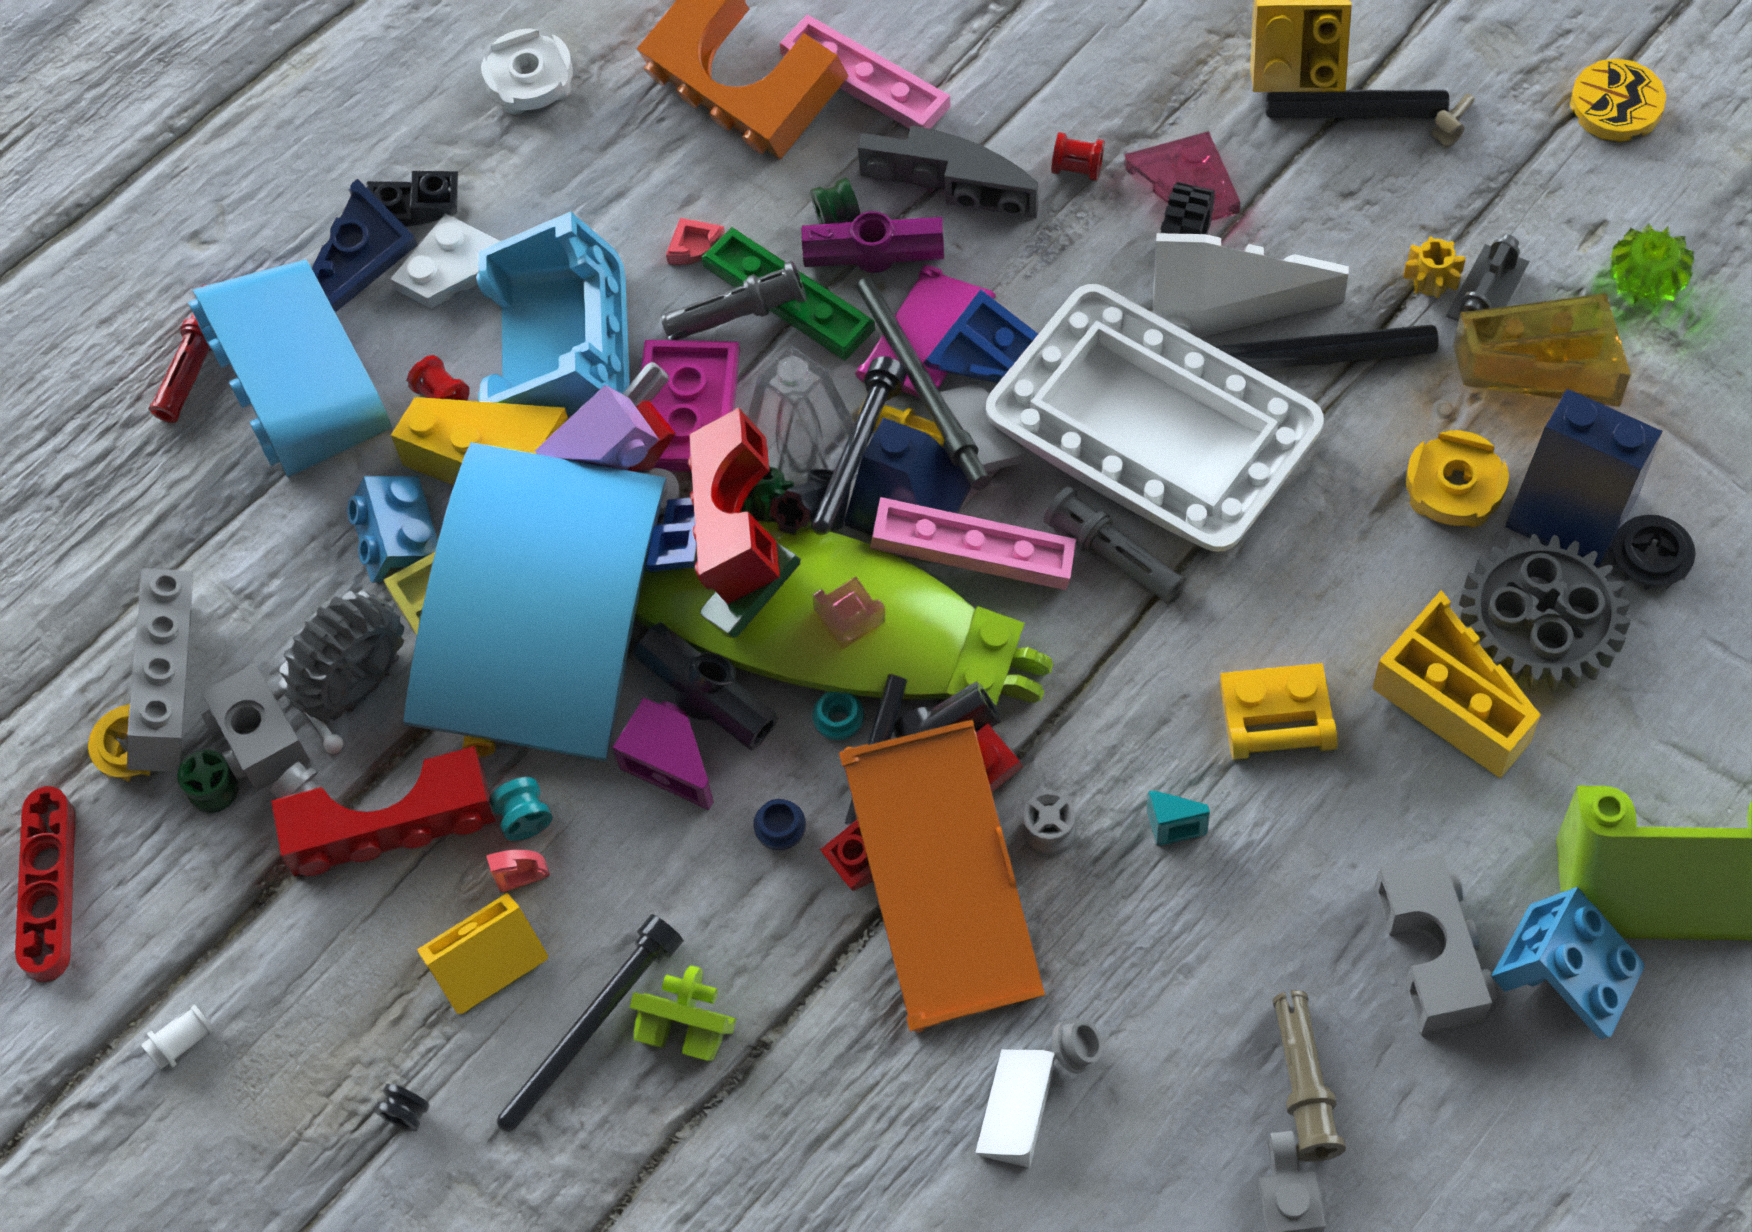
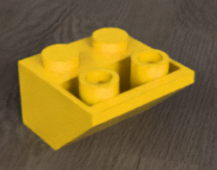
(1300, 45)

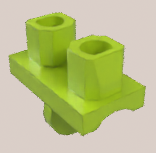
(657, 1013)

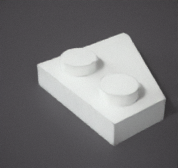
(442, 263)

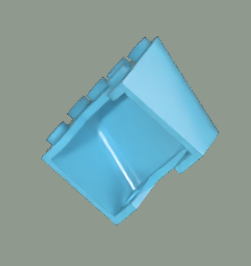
(290, 364)

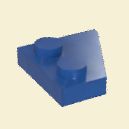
(982, 341)

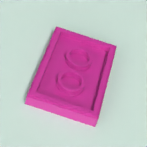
(698, 389)

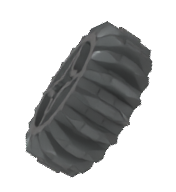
(341, 655)

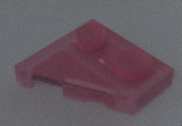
(1186, 161)

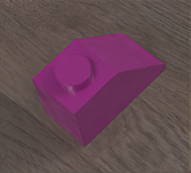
(664, 752)

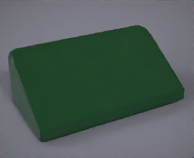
(734, 617)

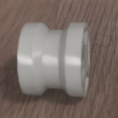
(1049, 810)

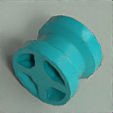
(520, 808)

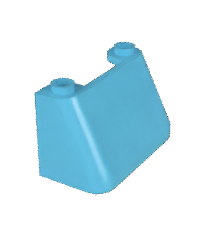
(559, 315)

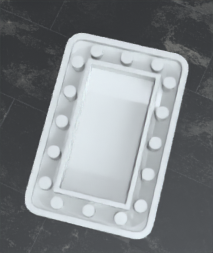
(1154, 417)

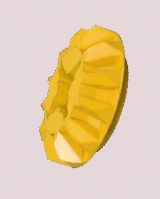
(105, 749)

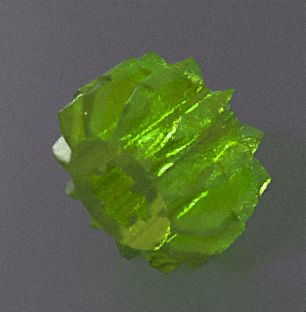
(1651, 264)

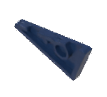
(360, 247)

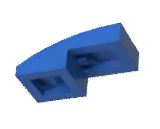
(673, 542)

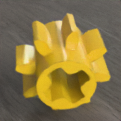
(1434, 267)

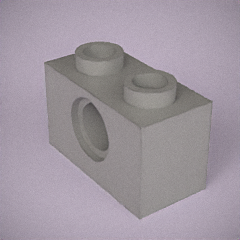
(244, 702)

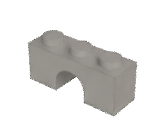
(1425, 899)

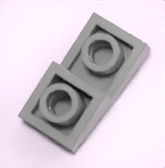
(969, 410)

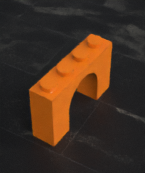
(766, 112)

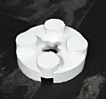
(533, 90)

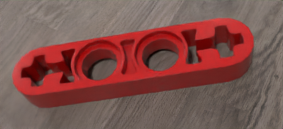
(40, 883)

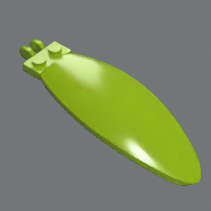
(925, 638)

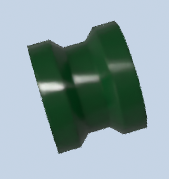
(835, 203)
(196, 776)

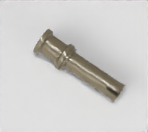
(1310, 1100)

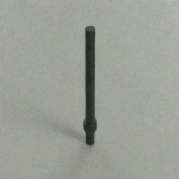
(958, 443)

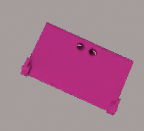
(926, 317)

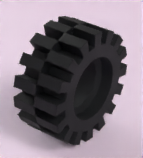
(1188, 210)

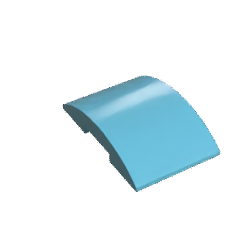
(533, 601)

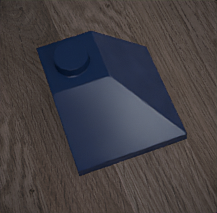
(904, 468)

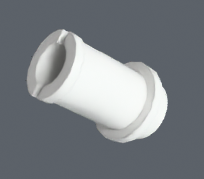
(177, 1037)

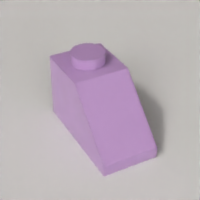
(603, 433)

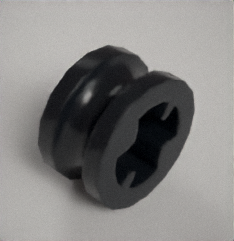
(401, 1107)

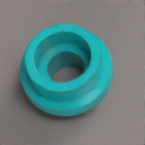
(838, 703)

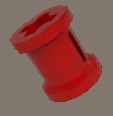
(1088, 165)
(436, 380)

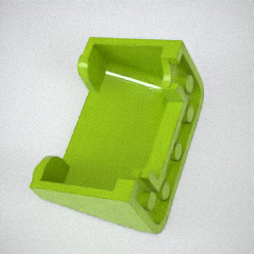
(1656, 878)

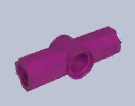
(891, 240)

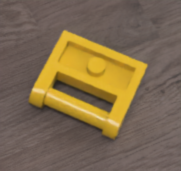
(1277, 697)

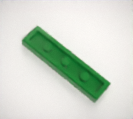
(820, 317)

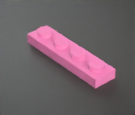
(876, 78)
(973, 543)

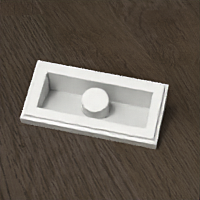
(1016, 1106)

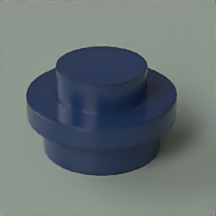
(779, 824)

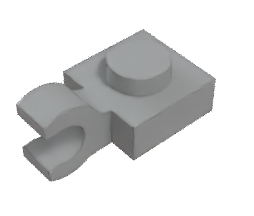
(1289, 1197)

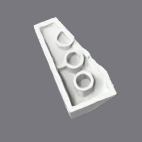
(1225, 288)

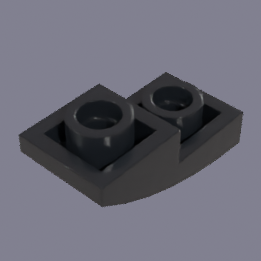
(422, 199)

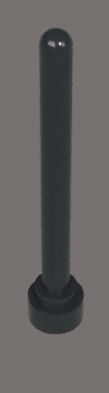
(883, 382)
(655, 942)

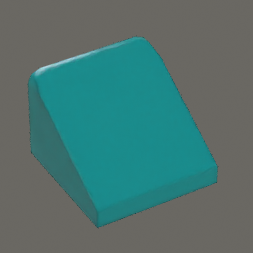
(1176, 817)

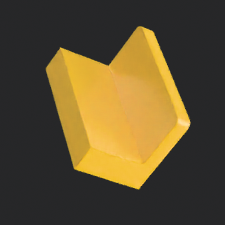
(483, 953)

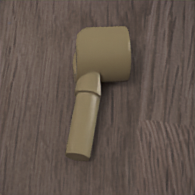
(1448, 125)

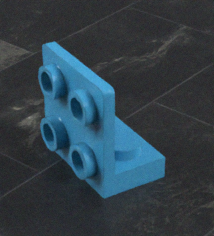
(1578, 954)

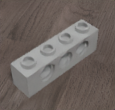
(160, 670)

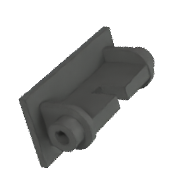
(1491, 278)

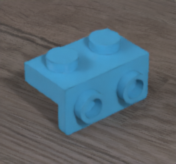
(391, 523)

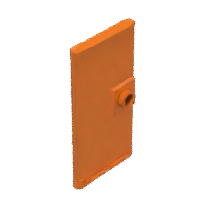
(942, 874)

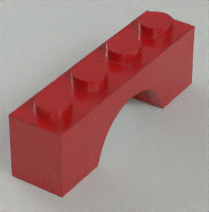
(731, 545)
(444, 801)

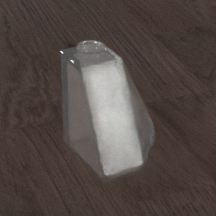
(800, 416)

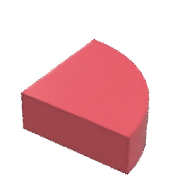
(692, 241)
(517, 868)

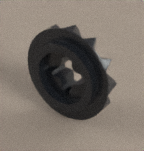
(1673, 544)

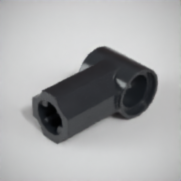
(799, 504)
(968, 704)

